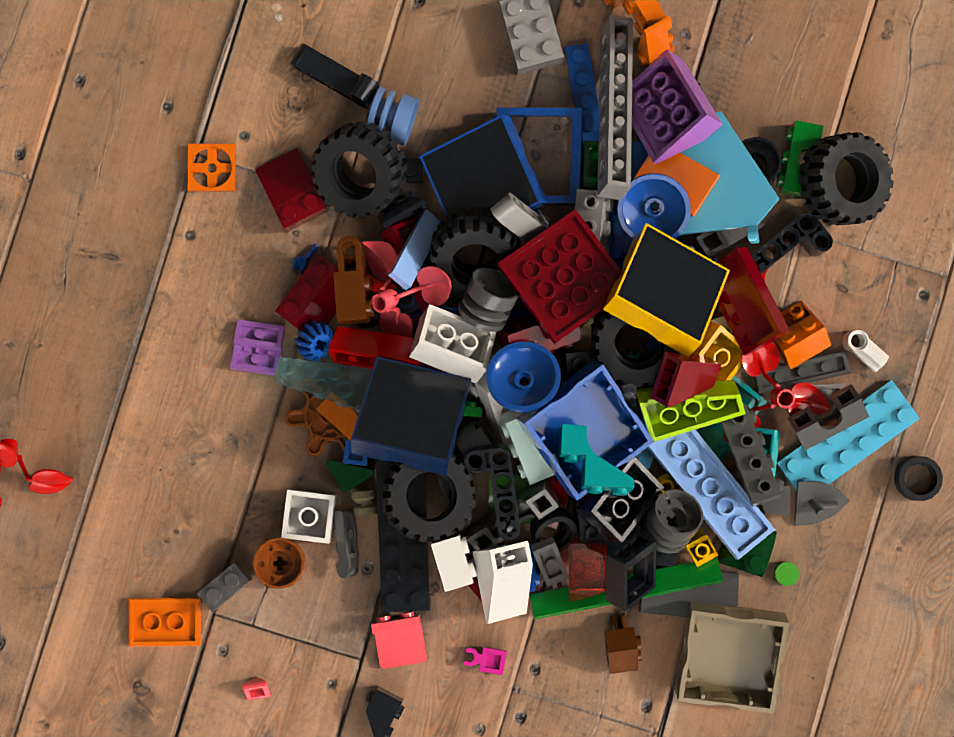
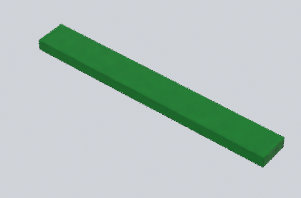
(667, 581)

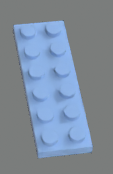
(721, 497)

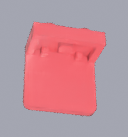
(399, 640)

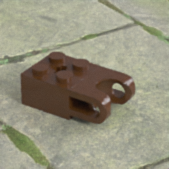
(352, 284)

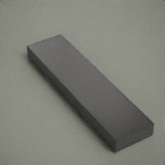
(809, 371)

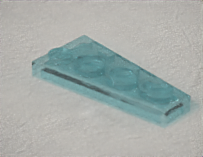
(330, 381)

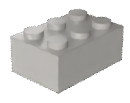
(531, 34)

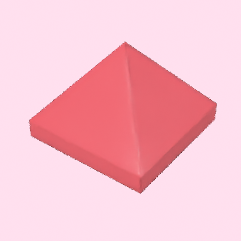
(256, 689)

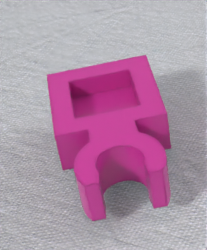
(490, 660)

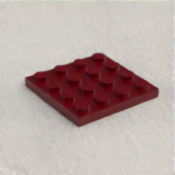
(562, 275)

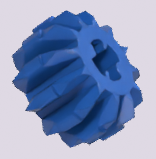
(314, 340)

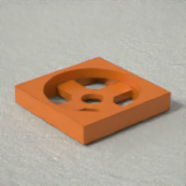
(229, 185)

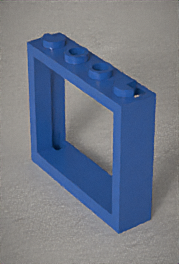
(576, 144)

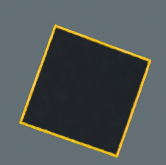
(667, 290)

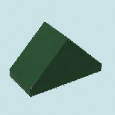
(348, 475)

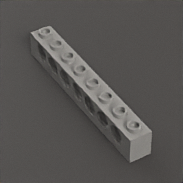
(615, 108)

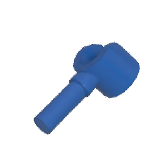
(302, 261)

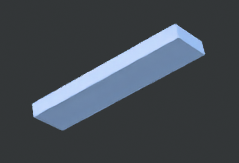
(414, 250)

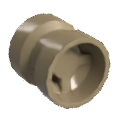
(364, 503)

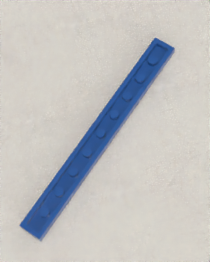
(585, 95)

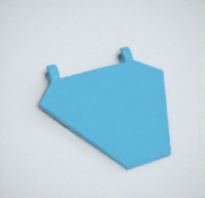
(741, 192)

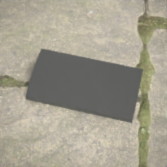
(678, 602)

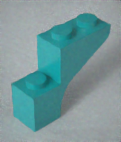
(596, 472)

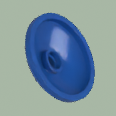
(673, 208)
(519, 363)

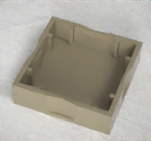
(731, 656)

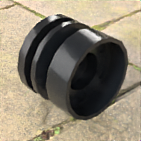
(765, 156)

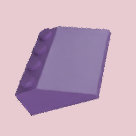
(670, 108)

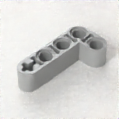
(520, 218)

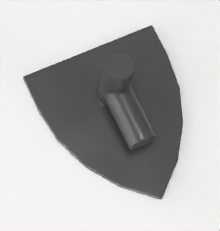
(817, 502)

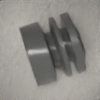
(487, 300)
(673, 520)

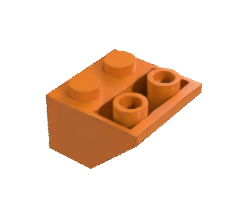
(805, 337)

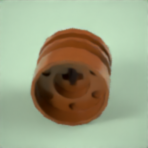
(269, 553)

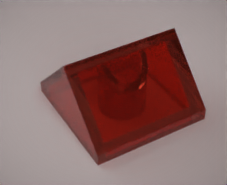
(586, 570)

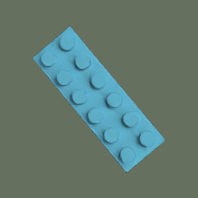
(831, 458)

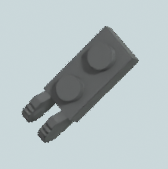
(346, 543)

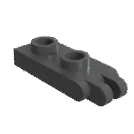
(550, 562)

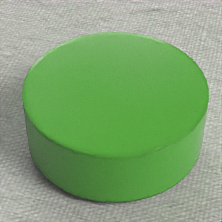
(786, 573)

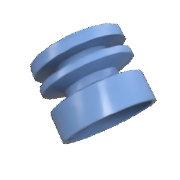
(392, 115)

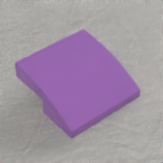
(257, 347)

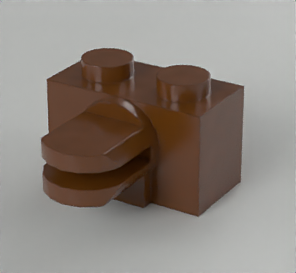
(622, 647)

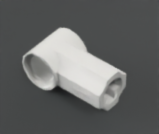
(866, 350)

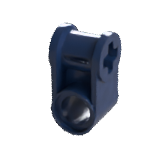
(412, 309)

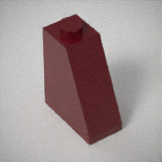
(683, 377)

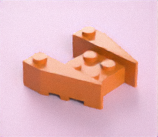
(649, 23)

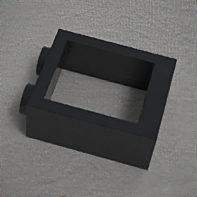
(635, 552)

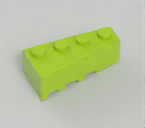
(704, 409)

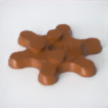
(319, 429)

